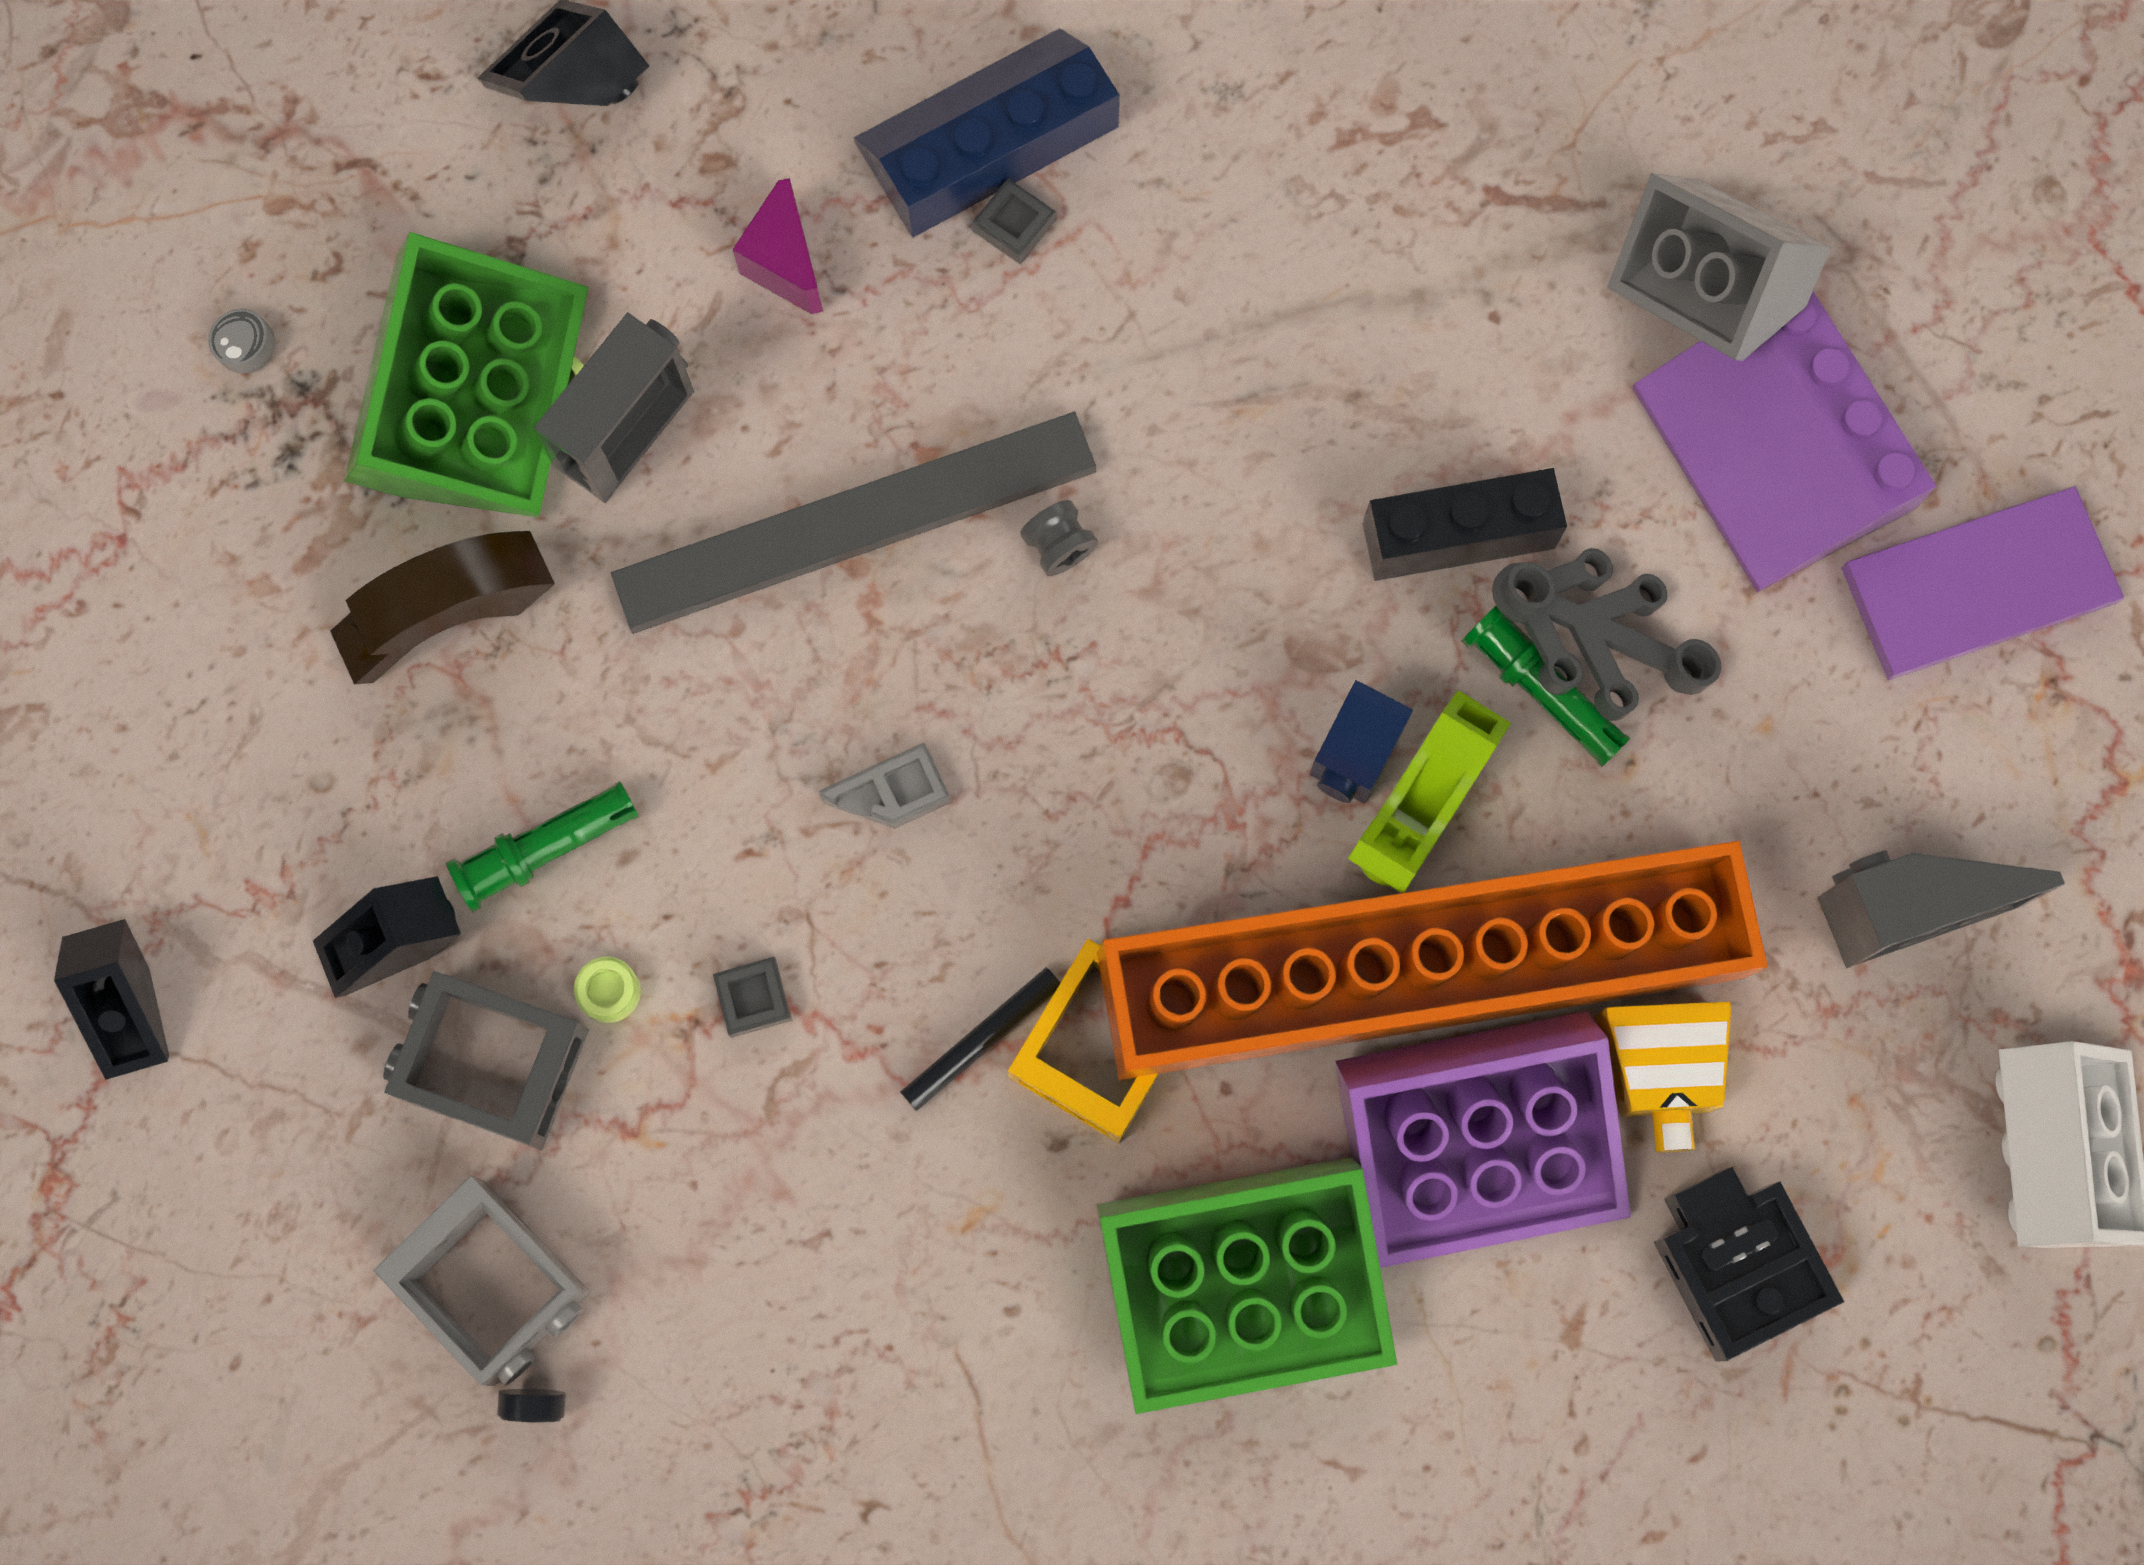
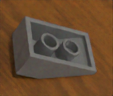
(1917, 897)

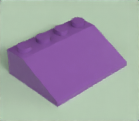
(1786, 445)
(1486, 1137)

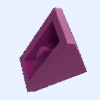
(776, 251)

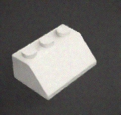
(2072, 1145)

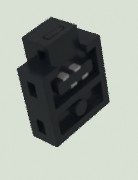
(1743, 1263)

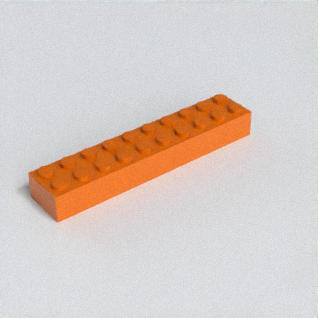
(1429, 959)

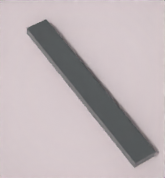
(853, 522)

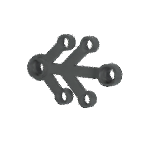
(1595, 630)

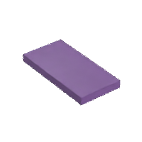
(1982, 583)

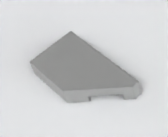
(892, 790)

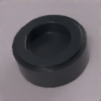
(531, 1405)

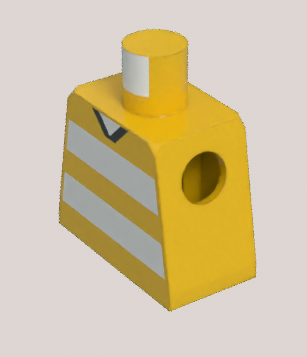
(1668, 1065)

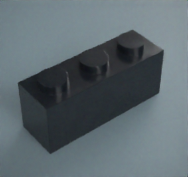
(1464, 524)

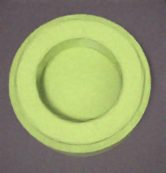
(607, 989)

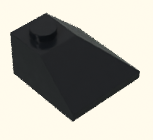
(569, 59)

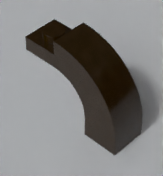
(437, 591)

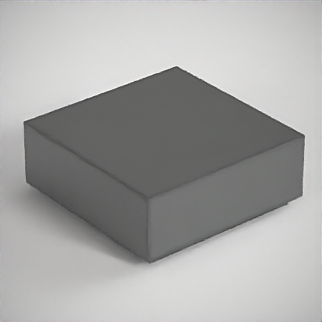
(1014, 221)
(752, 997)

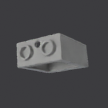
(435, 1238)

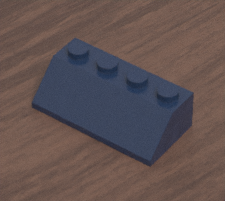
(991, 129)

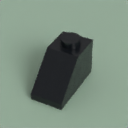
(386, 934)
(112, 998)

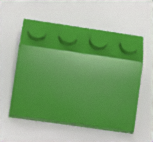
(462, 378)
(1247, 1284)

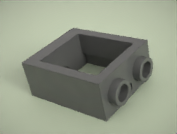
(616, 406)
(544, 1085)

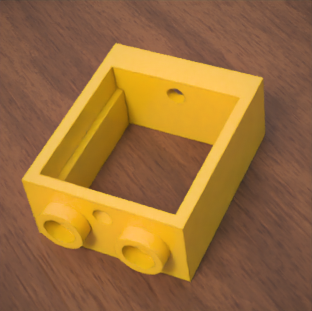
(1061, 1089)

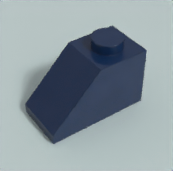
(1359, 743)

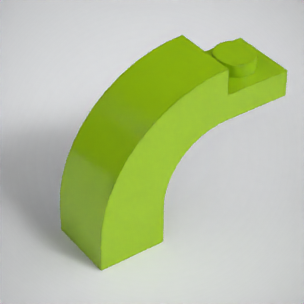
(1429, 792)

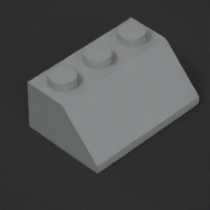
(1715, 265)

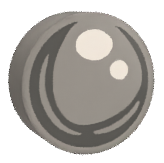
(241, 341)

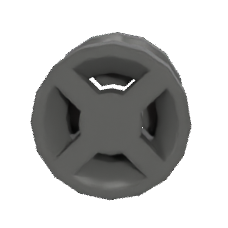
(1059, 537)

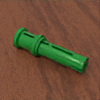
(1520, 663)
(515, 858)

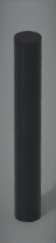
(980, 1039)

